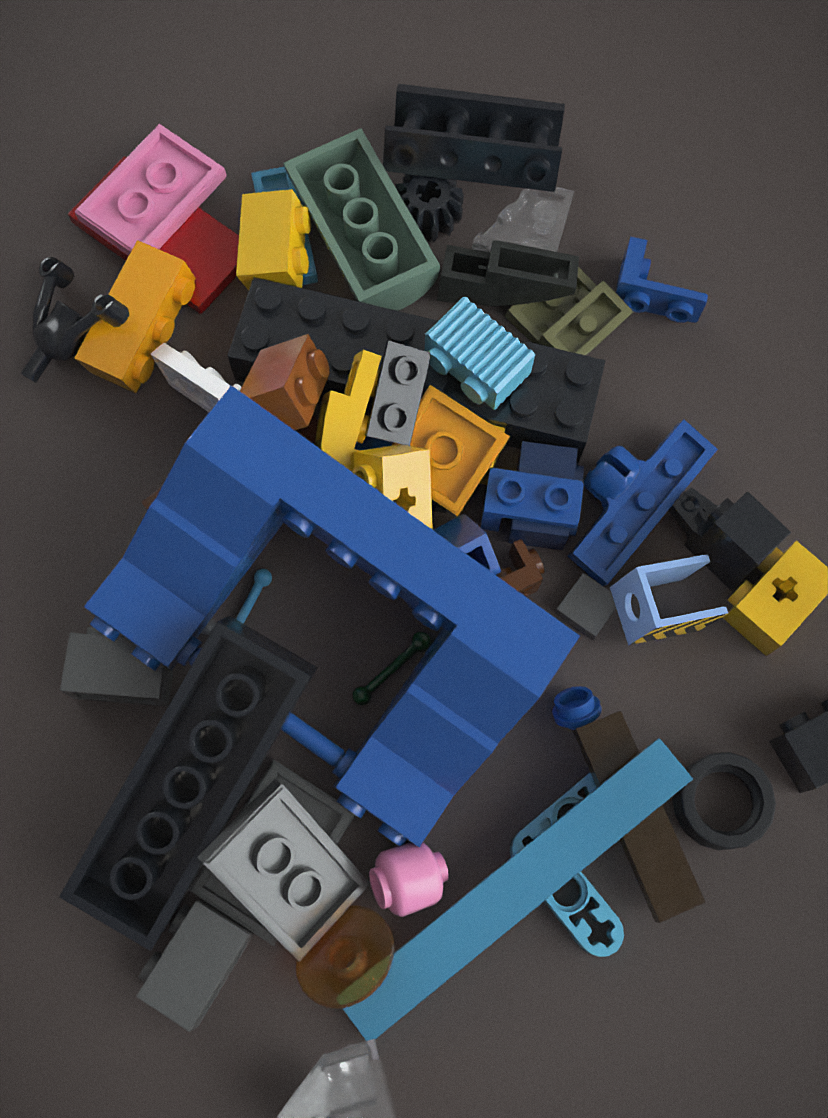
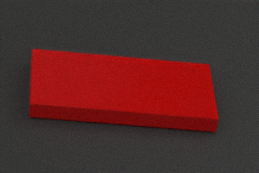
(201, 242)

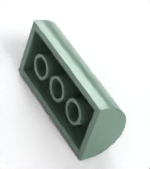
(364, 222)

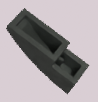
(506, 275)

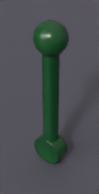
(419, 643)

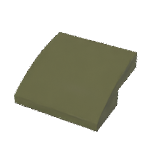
(573, 321)

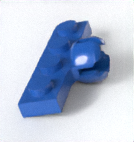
(636, 497)

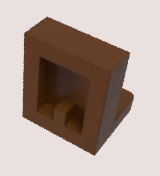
(528, 569)

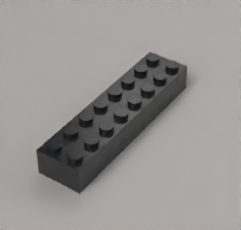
(546, 408)

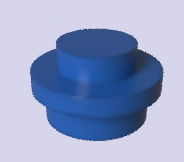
(576, 707)

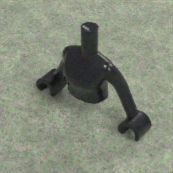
(64, 329)

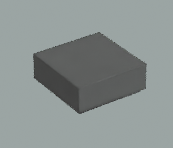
(587, 606)

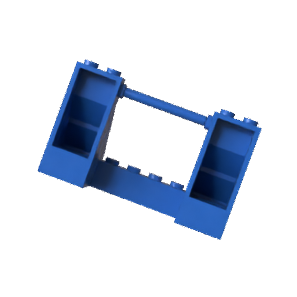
(221, 509)

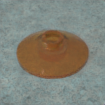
(357, 935)

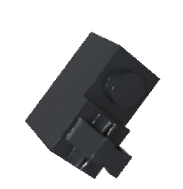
(731, 534)

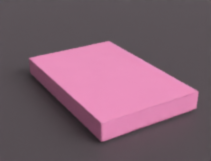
(151, 192)

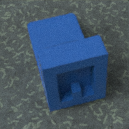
(654, 297)
(530, 499)

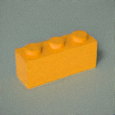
(153, 290)

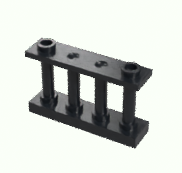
(475, 137)

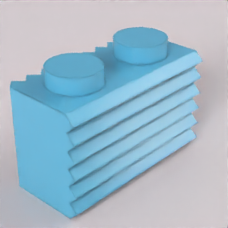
(478, 354)

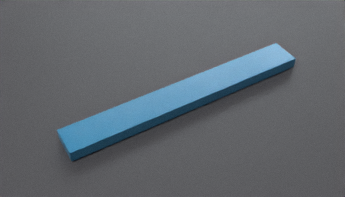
(521, 885)

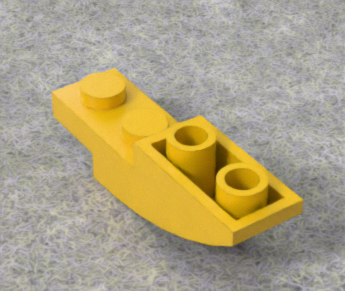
(343, 415)

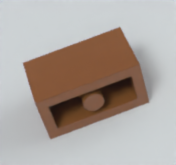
(288, 380)

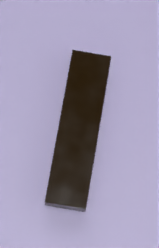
(652, 844)

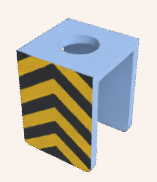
(649, 625)

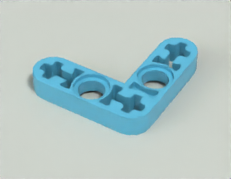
(602, 911)

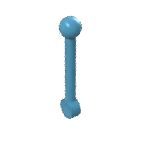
(262, 578)

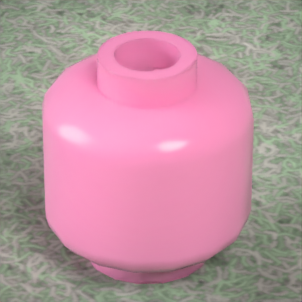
(408, 878)

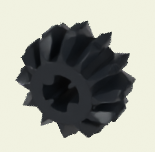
(432, 203)

